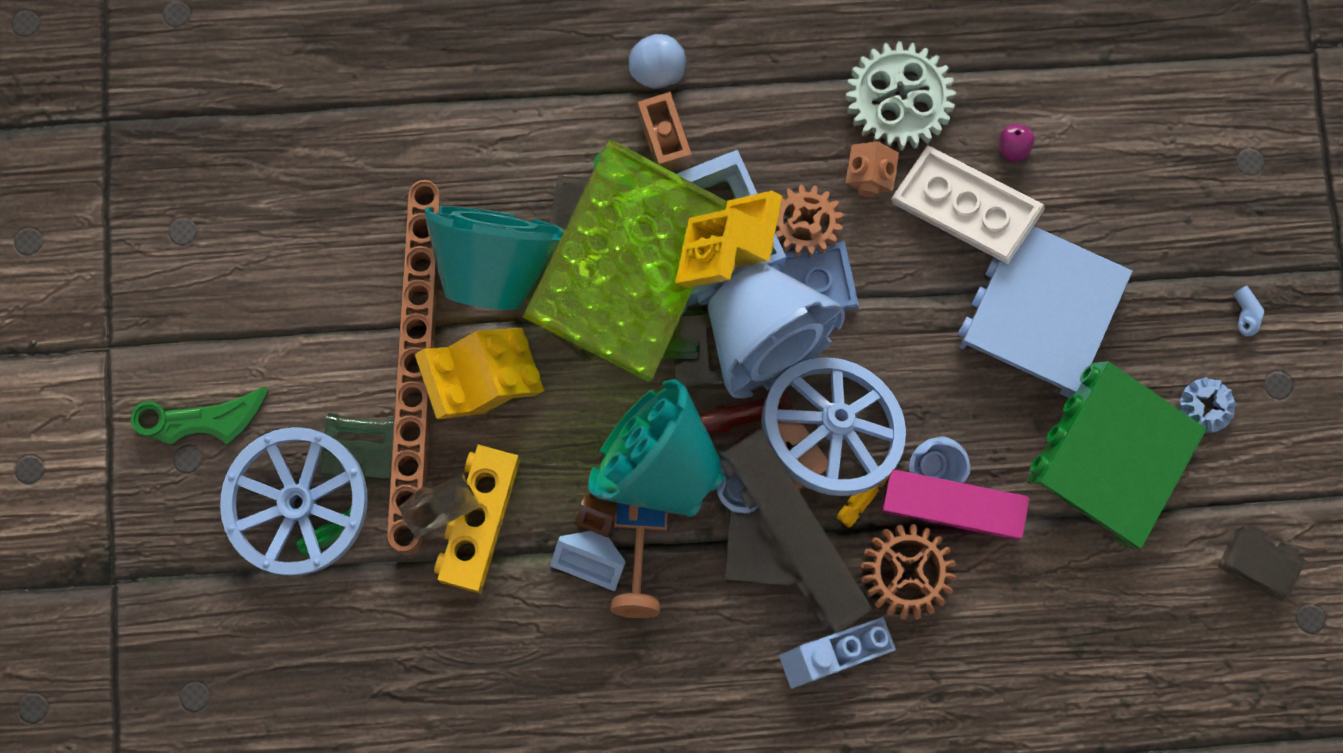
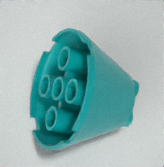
(659, 455)

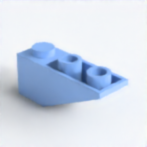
(836, 652)

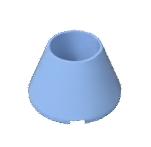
(768, 325)

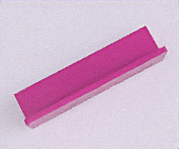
(955, 504)

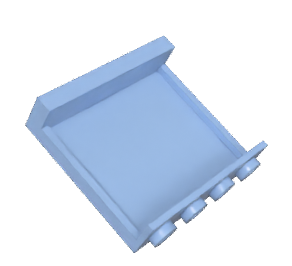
(1046, 309)

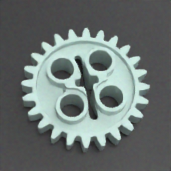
(890, 69)

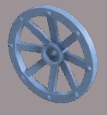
(832, 428)
(286, 501)

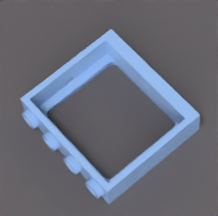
(732, 170)

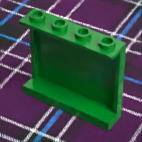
(1117, 453)

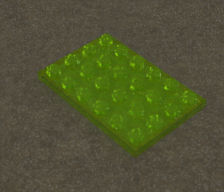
(619, 262)

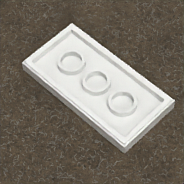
(968, 204)

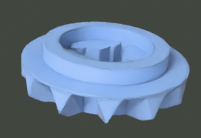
(1202, 389)

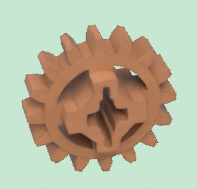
(812, 208)

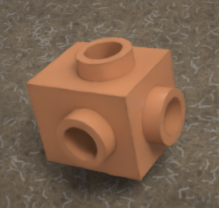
(872, 168)

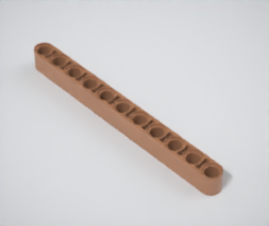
(413, 382)

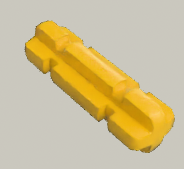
(856, 504)

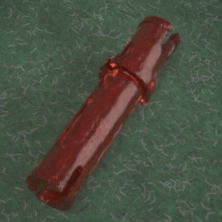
(739, 414)

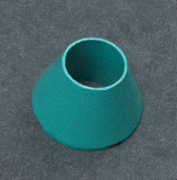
(489, 255)

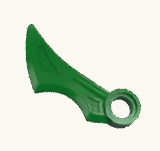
(221, 420)

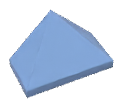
(589, 558)

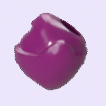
(1016, 142)

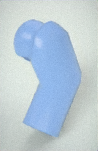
(1251, 313)

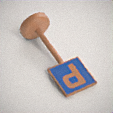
(637, 604)

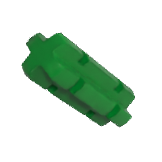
(325, 535)

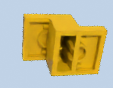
(728, 239)
(479, 372)

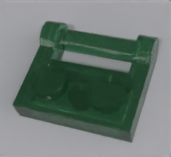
(372, 457)

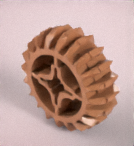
(920, 583)

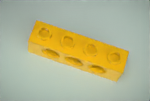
(472, 573)

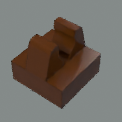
(596, 515)

